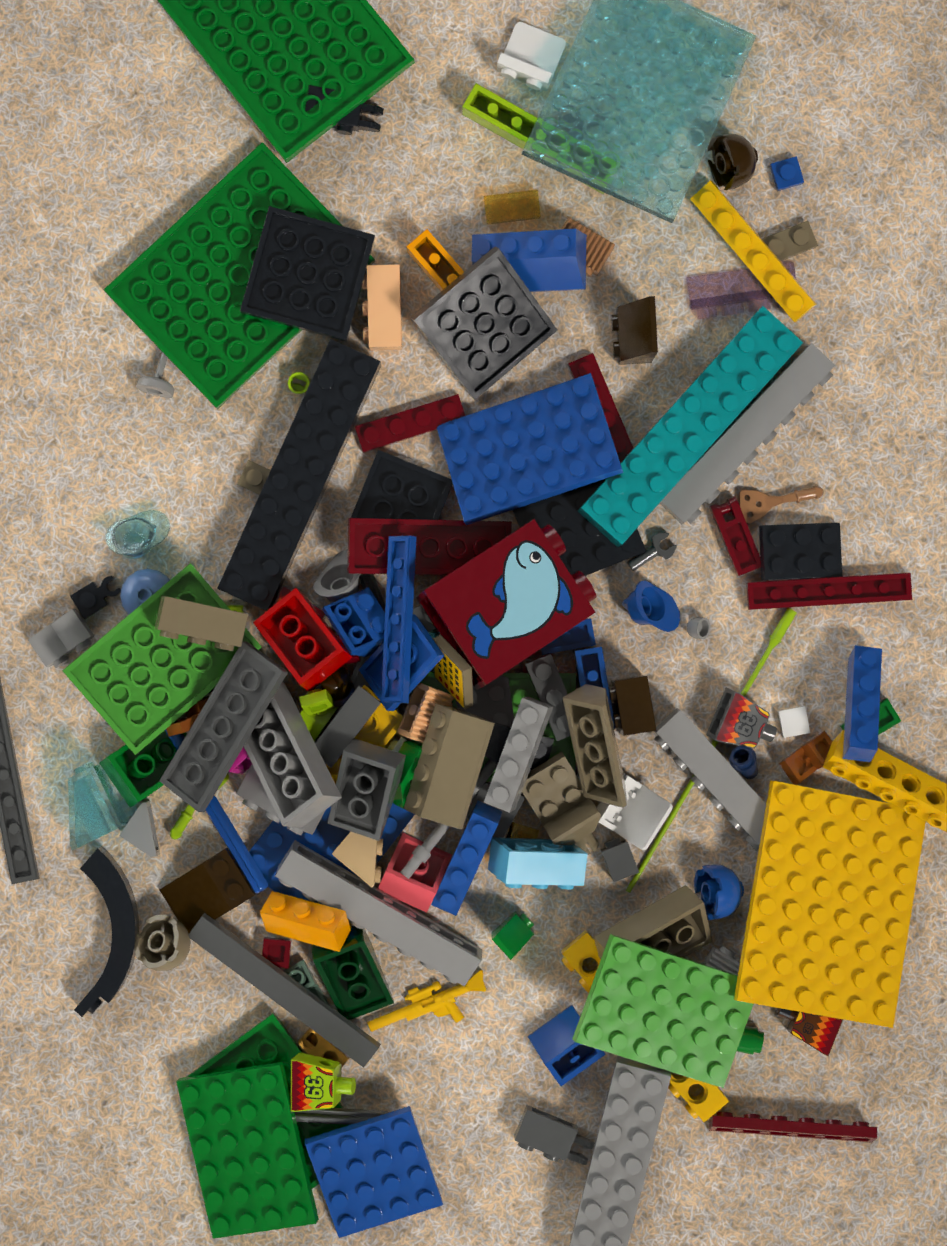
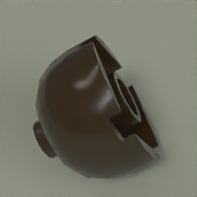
(733, 160)

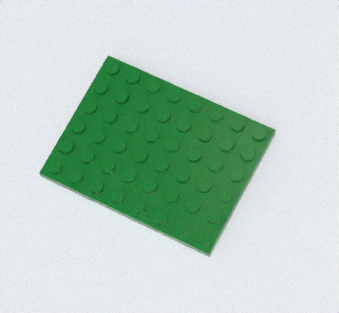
(280, 47)
(196, 274)

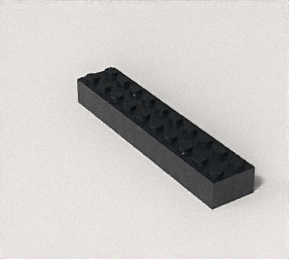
(300, 475)

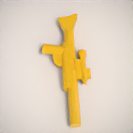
(425, 1002)

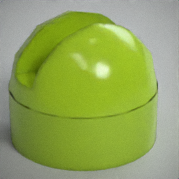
(295, 387)

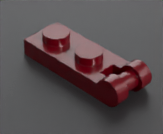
(736, 536)

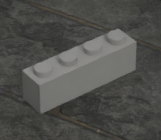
(518, 754)

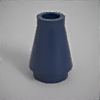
(744, 761)

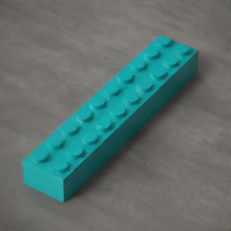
(690, 426)

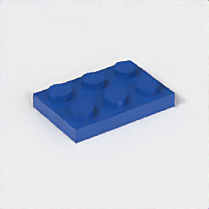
(424, 657)

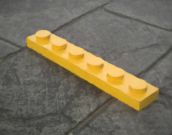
(753, 251)

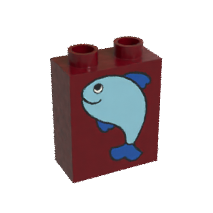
(508, 601)

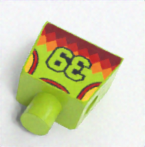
(317, 1083)

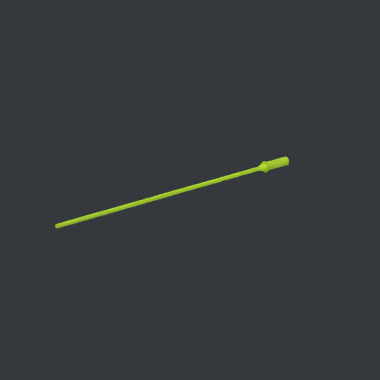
(775, 639)

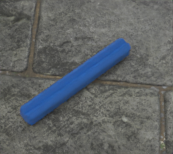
(236, 846)

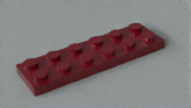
(440, 544)

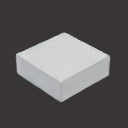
(793, 721)

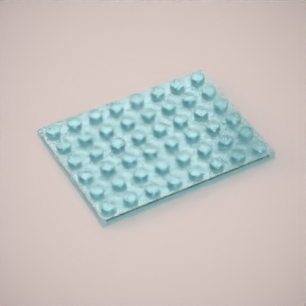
(640, 100)

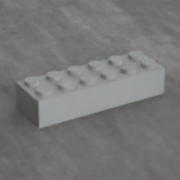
(290, 763)

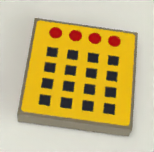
(454, 673)

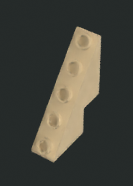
(360, 856)

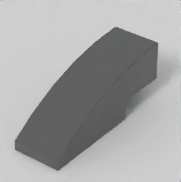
(346, 725)

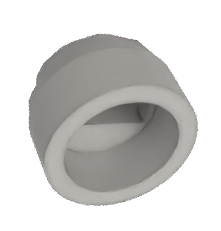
(698, 628)

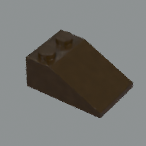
(635, 332)
(208, 888)

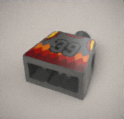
(740, 721)

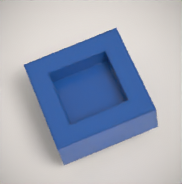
(786, 173)

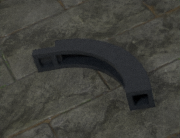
(124, 918)

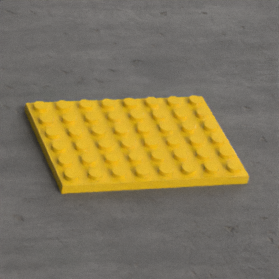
(830, 905)

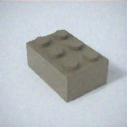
(200, 623)

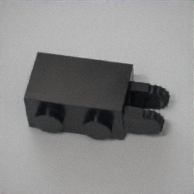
(352, 120)

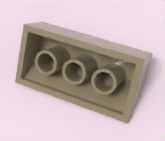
(595, 745)
(449, 766)
(670, 924)

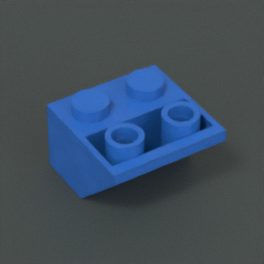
(358, 622)
(558, 1050)

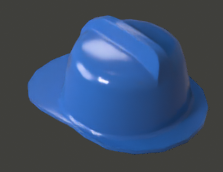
(652, 607)

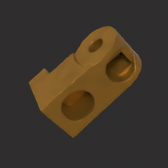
(318, 1046)

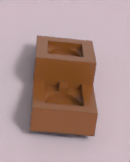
(185, 724)
(807, 758)

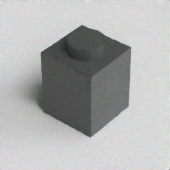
(619, 859)

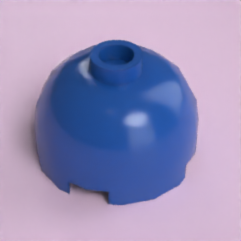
(719, 890)

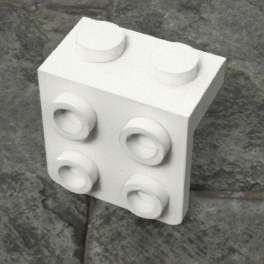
(531, 56)
(640, 818)

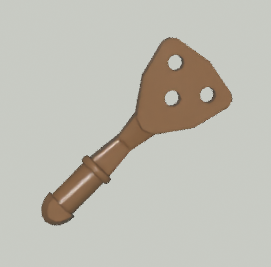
(768, 502)

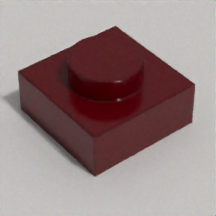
(277, 951)

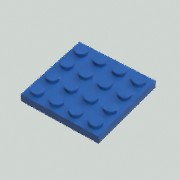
(374, 1172)

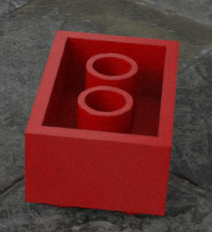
(302, 639)

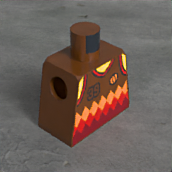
(812, 1029)

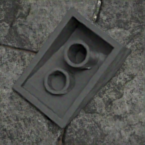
(367, 787)

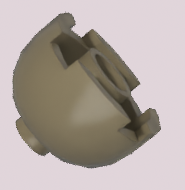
(162, 943)

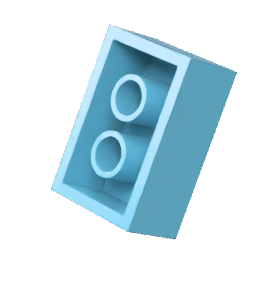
(537, 863)

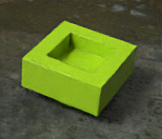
(316, 701)

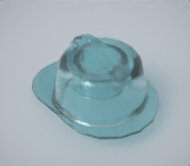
(138, 534)

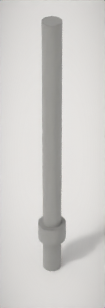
(422, 852)

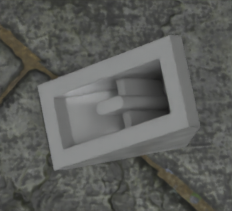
(141, 830)

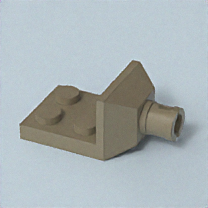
(560, 804)

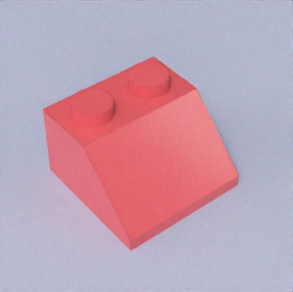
(425, 881)

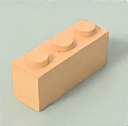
(382, 307)

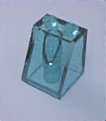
(92, 805)

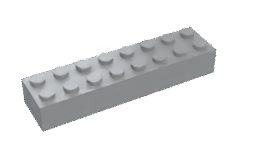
(621, 1154)

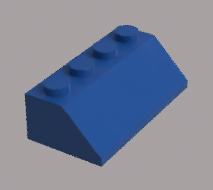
(541, 258)

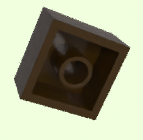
(632, 705)

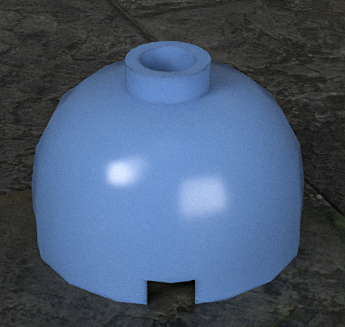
(140, 587)

